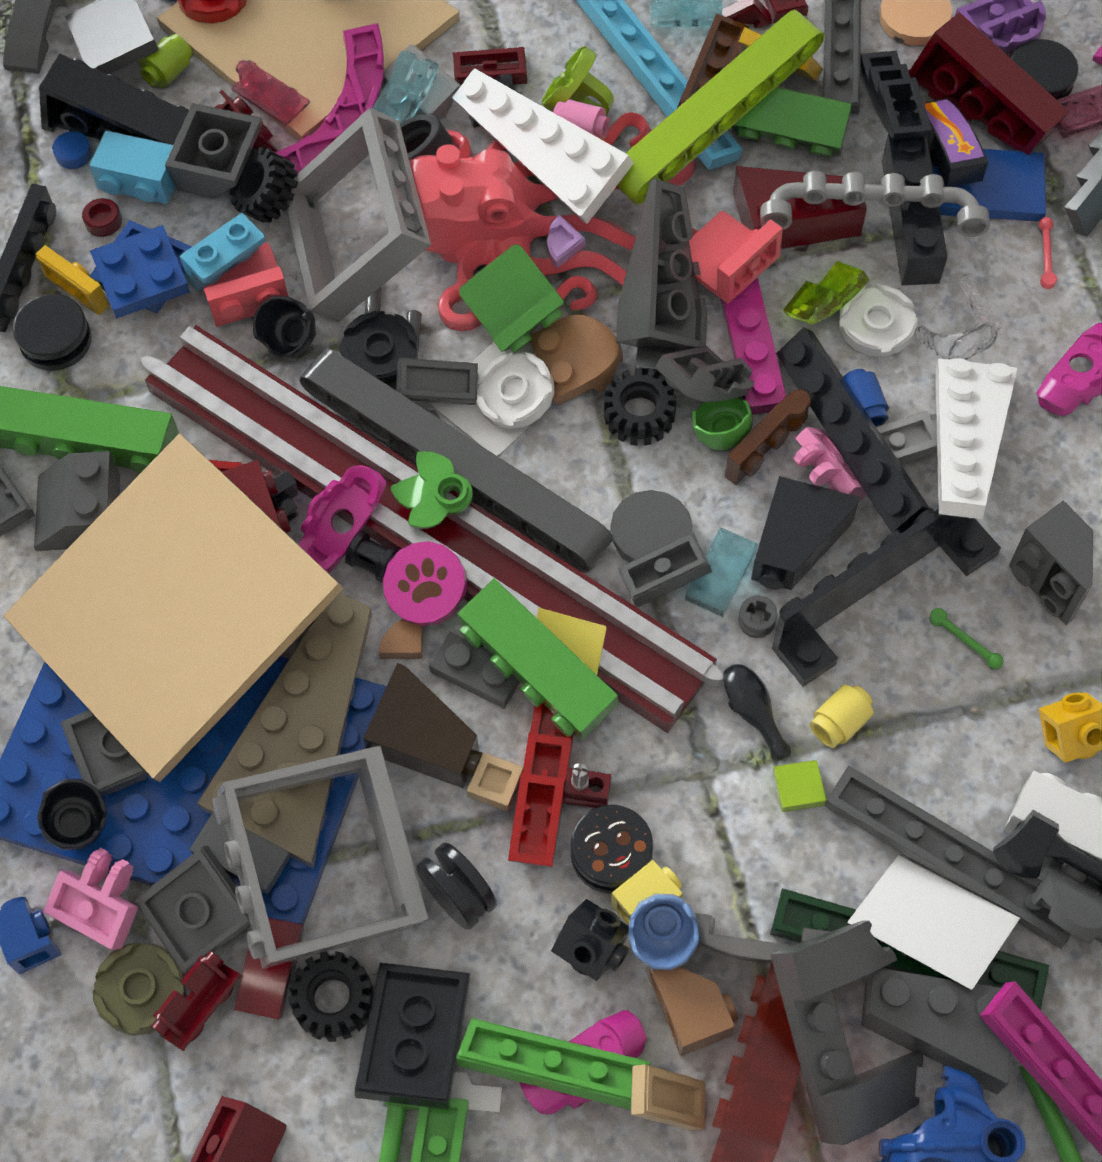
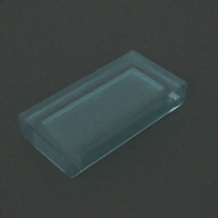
(729, 560)

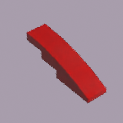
(540, 792)

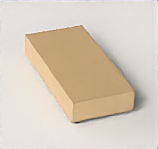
(668, 1097)

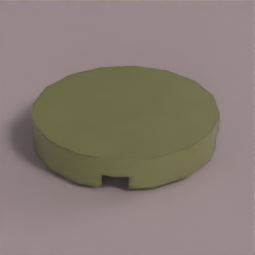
(134, 986)

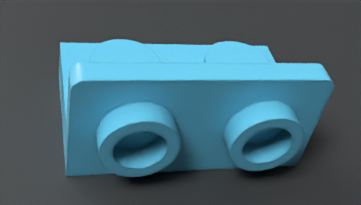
(221, 251)

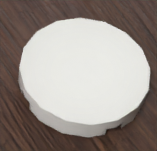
(878, 321)
(515, 390)

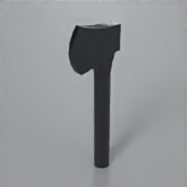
(1038, 837)

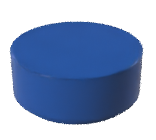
(72, 150)

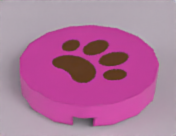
(425, 583)

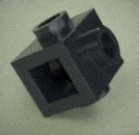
(592, 940)

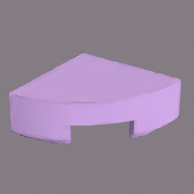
(563, 241)

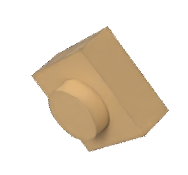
(495, 781)

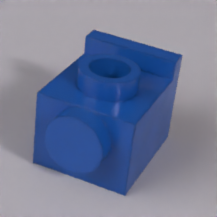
(25, 936)

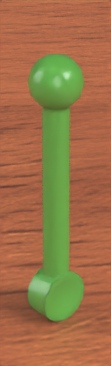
(938, 618)

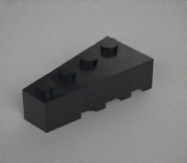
(93, 102)

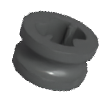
(757, 603)

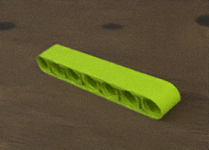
(720, 103)

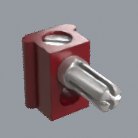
(578, 786)

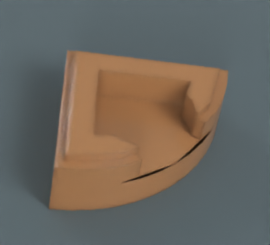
(402, 641)

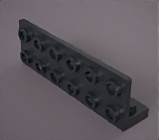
(795, 634)

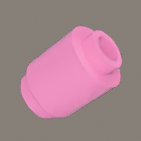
(586, 116)

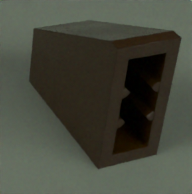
(422, 731)

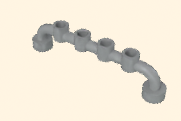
(971, 219)

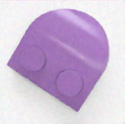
(1006, 21)

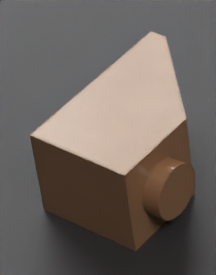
(693, 1008)

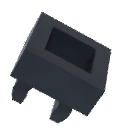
(286, 491)

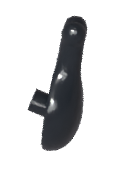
(752, 702)

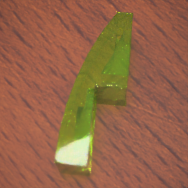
(835, 290)

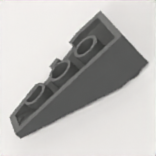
(660, 288)

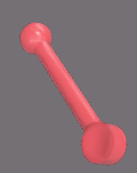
(1048, 279)

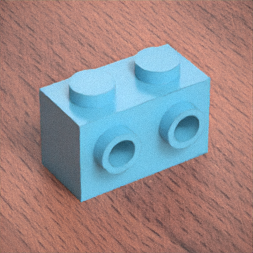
(133, 167)

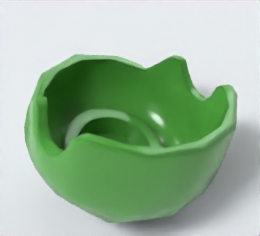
(722, 423)

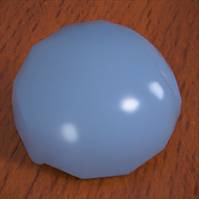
(663, 931)

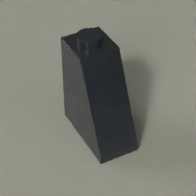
(799, 531)

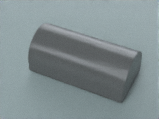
(665, 570)

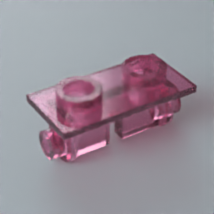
(268, 92)

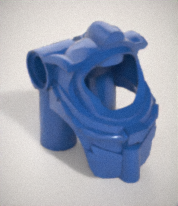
(958, 1128)

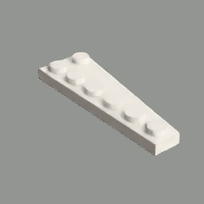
(559, 154)
(970, 426)

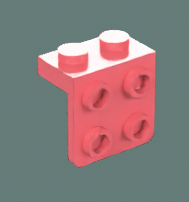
(245, 287)

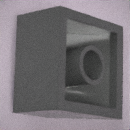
(211, 150)
(73, 497)

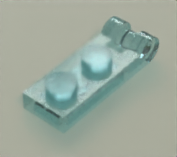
(403, 98)

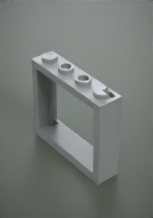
(407, 237)
(388, 834)

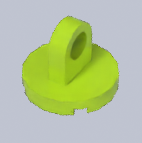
(578, 83)

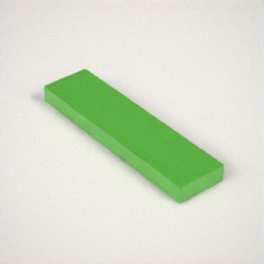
(548, 1063)

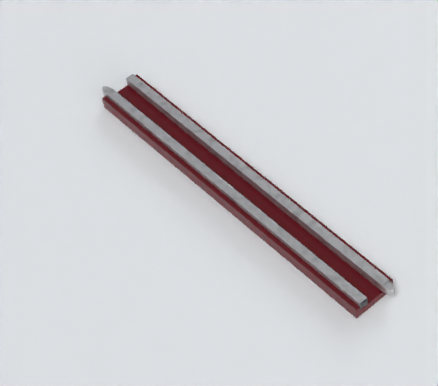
(286, 430)

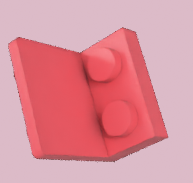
(732, 254)

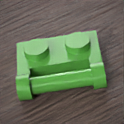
(437, 1134)

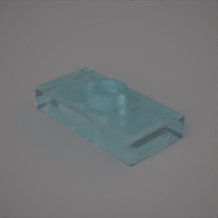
(684, 12)

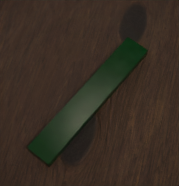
(803, 911)

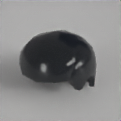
(284, 326)
(72, 814)

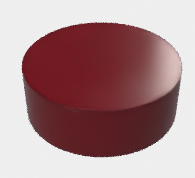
(102, 217)

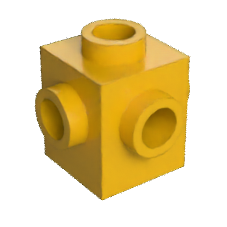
(1073, 726)

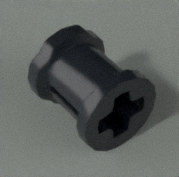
(369, 555)

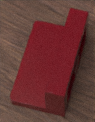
(239, 1134)

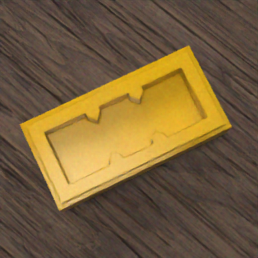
(72, 279)

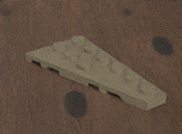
(297, 725)

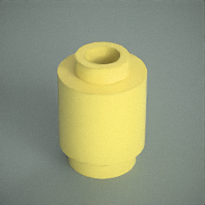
(842, 715)

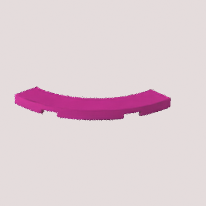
(359, 93)

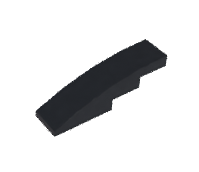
(895, 95)

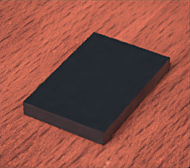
(413, 1036)

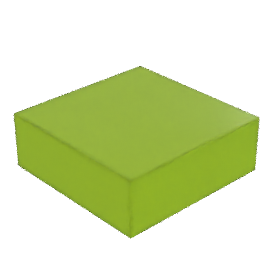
(799, 786)

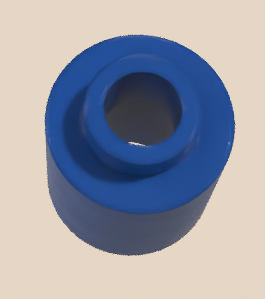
(869, 393)

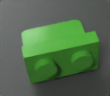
(512, 299)

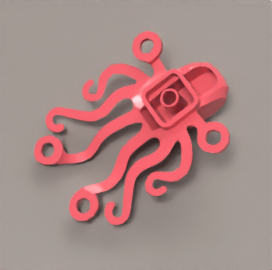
(488, 205)

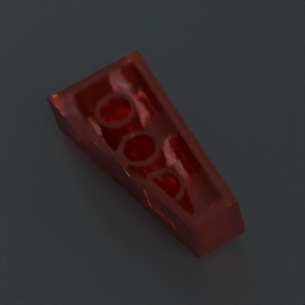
(761, 1081)

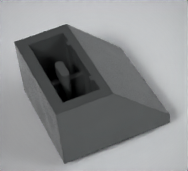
(1056, 561)

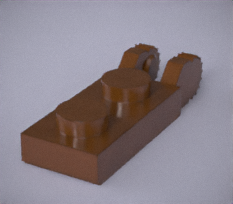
(767, 434)

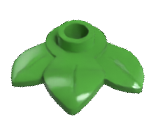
(427, 491)

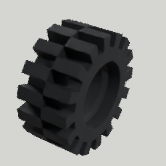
(264, 185)
(639, 387)
(316, 973)

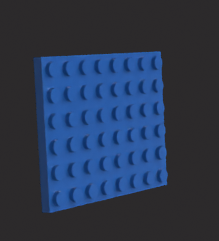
(155, 820)

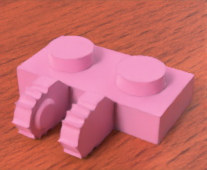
(828, 462)
(93, 908)

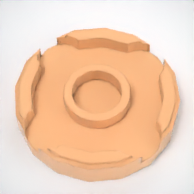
(914, 19)

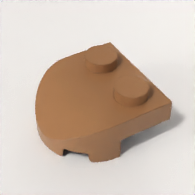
(578, 355)

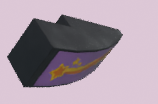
(954, 145)

